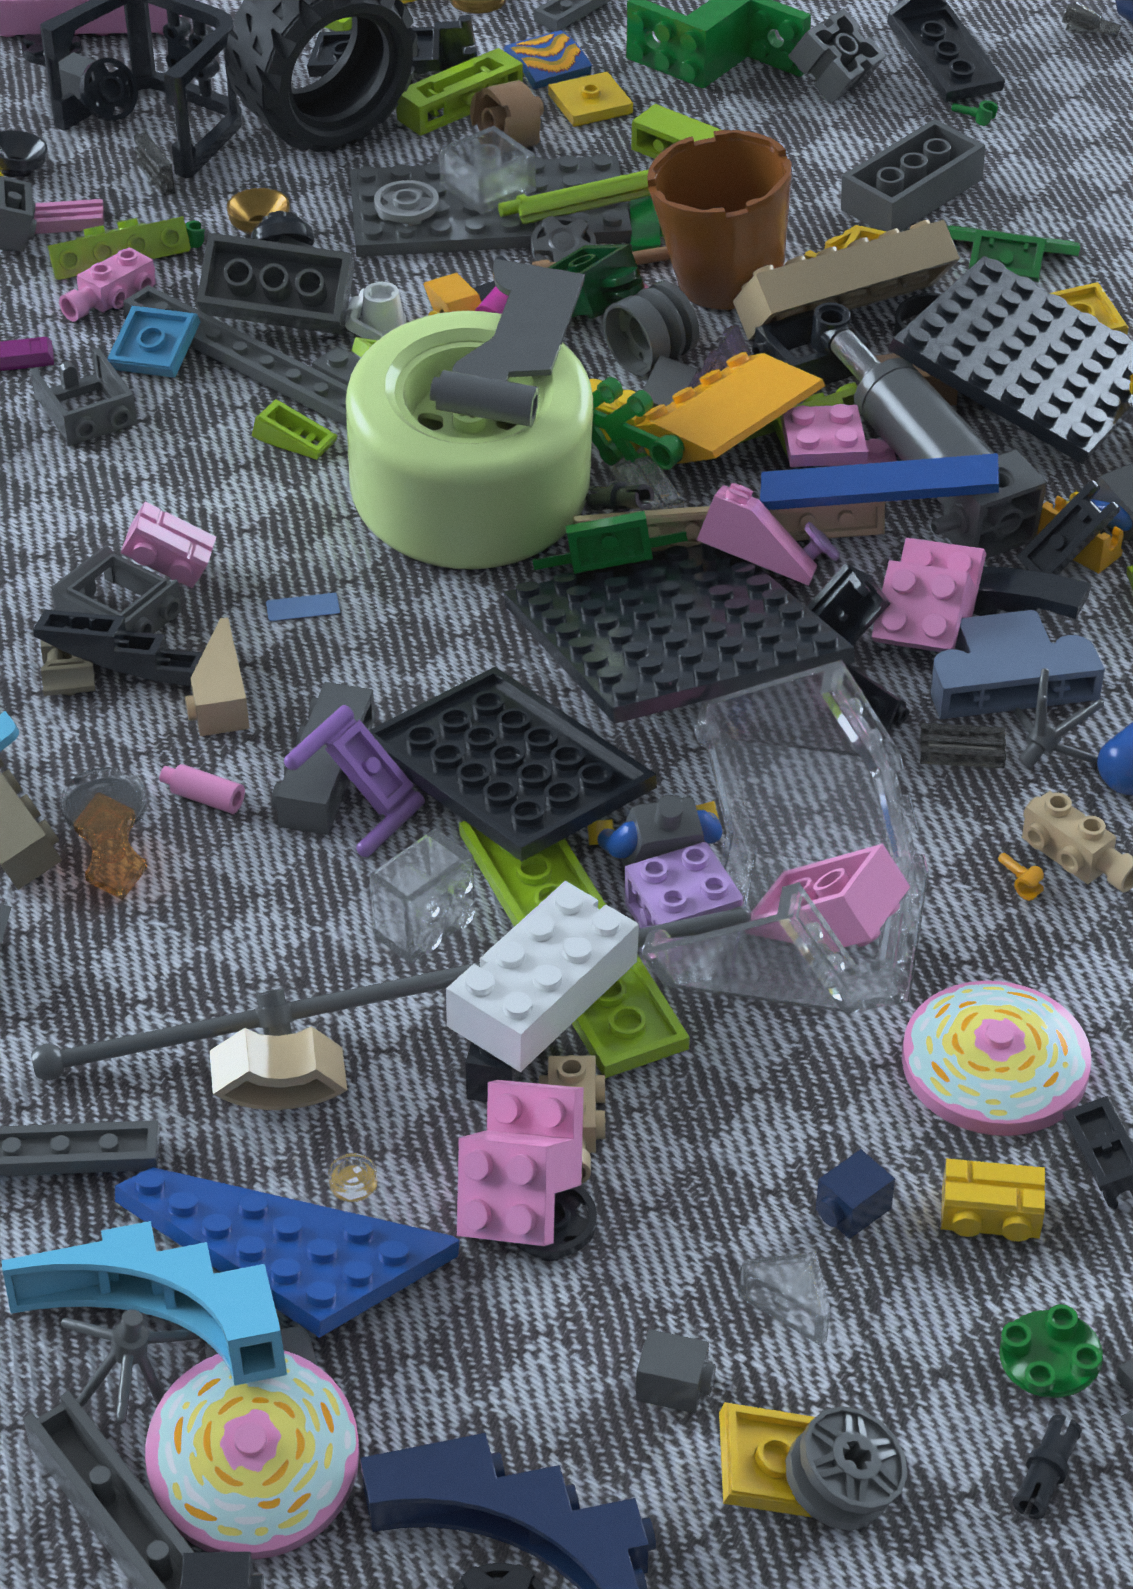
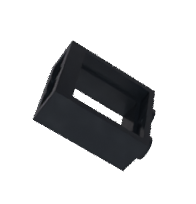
(796, 331)

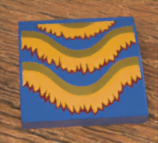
(550, 59)

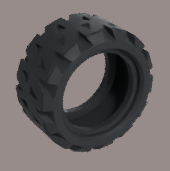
(347, 99)

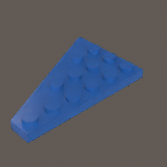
(317, 1258)

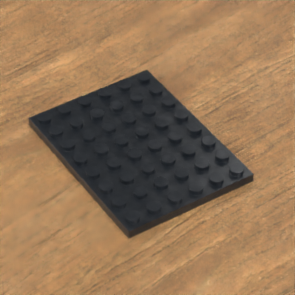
(673, 630)

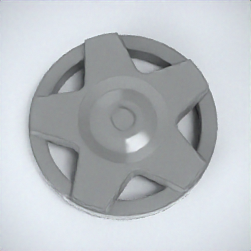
(407, 202)

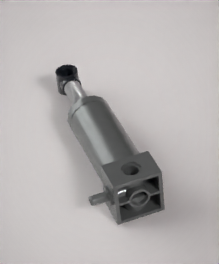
(924, 426)

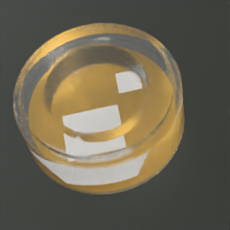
(352, 1177)

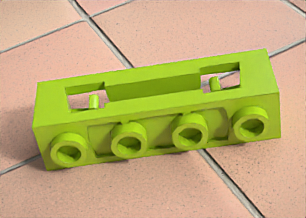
(454, 90)

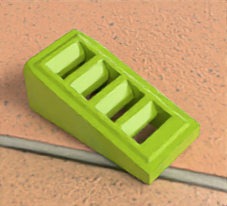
(283, 428)

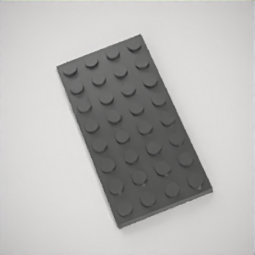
(463, 228)

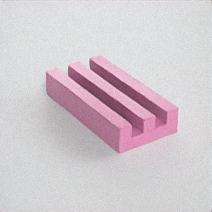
(68, 215)

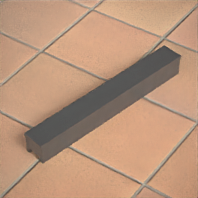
(108, 1495)

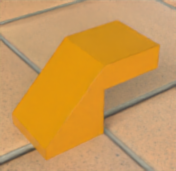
(451, 294)

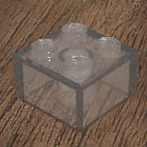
(487, 169)
(422, 895)

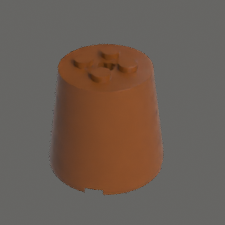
(722, 211)

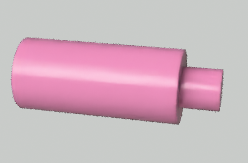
(204, 787)

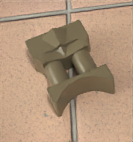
(65, 672)

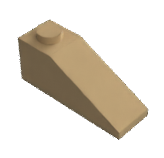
(218, 687)

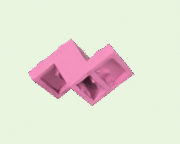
(830, 437)
(929, 594)
(520, 1162)

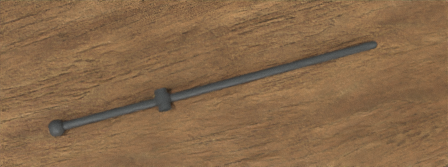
(276, 1013)

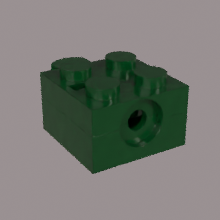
(609, 276)

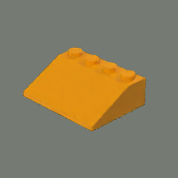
(730, 404)

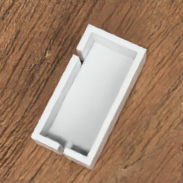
(542, 976)

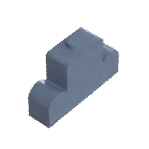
(1001, 665)

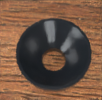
(21, 153)
(284, 223)

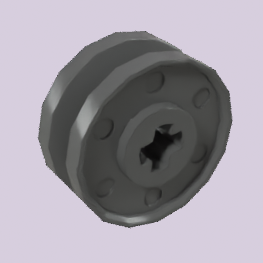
(846, 1468)

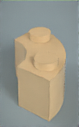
(278, 1070)

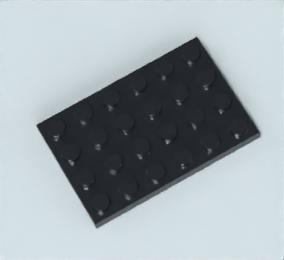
(512, 763)

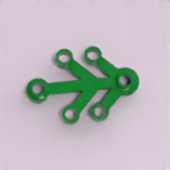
(663, 450)

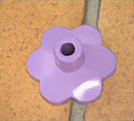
(819, 543)

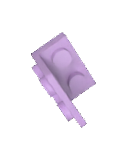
(679, 886)

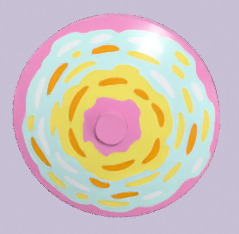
(996, 1058)
(252, 1460)

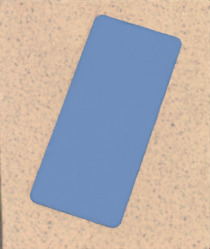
(302, 606)

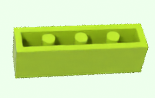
(662, 127)

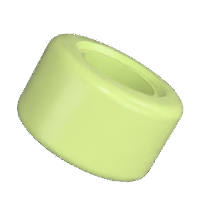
(456, 483)

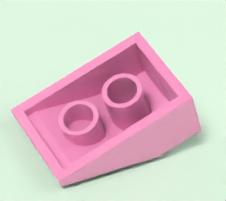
(751, 532)
(849, 890)

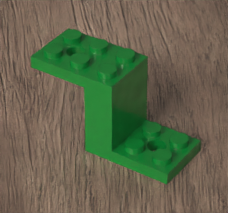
(713, 37)

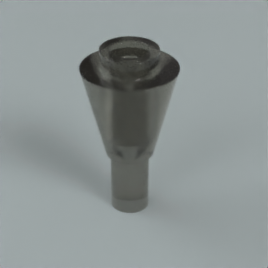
(1084, 19)

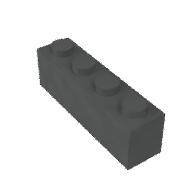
(313, 792)

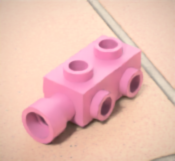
(108, 284)

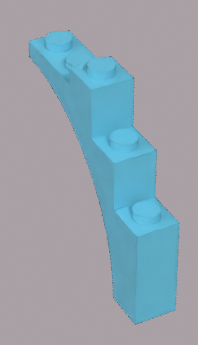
(178, 1284)

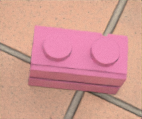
(168, 545)

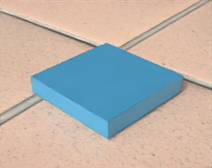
(153, 341)

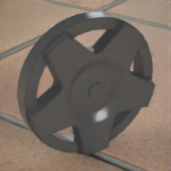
(562, 237)

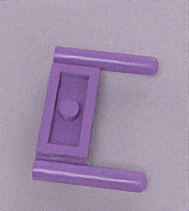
(368, 769)

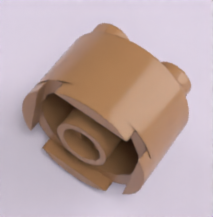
(510, 109)

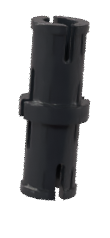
(620, 497)
(1047, 1467)

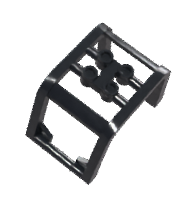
(185, 59)

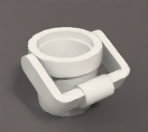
(380, 311)

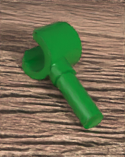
(984, 113)
(195, 233)

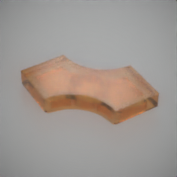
(106, 829)

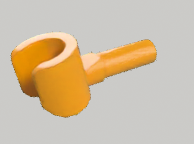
(1027, 880)

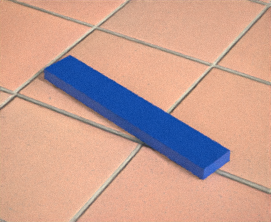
(880, 482)

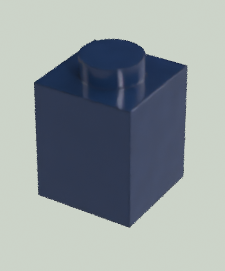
(854, 1194)

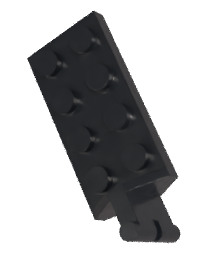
(437, 47)
(944, 49)

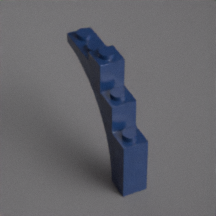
(466, 1490)

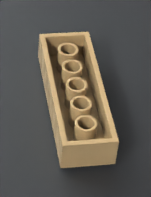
(848, 276)

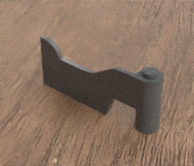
(522, 346)

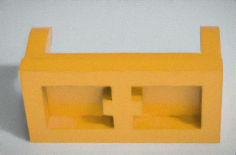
(1099, 552)

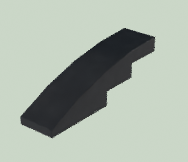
(1029, 590)
(108, 644)

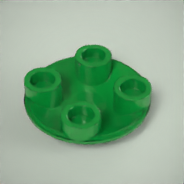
(1051, 1352)

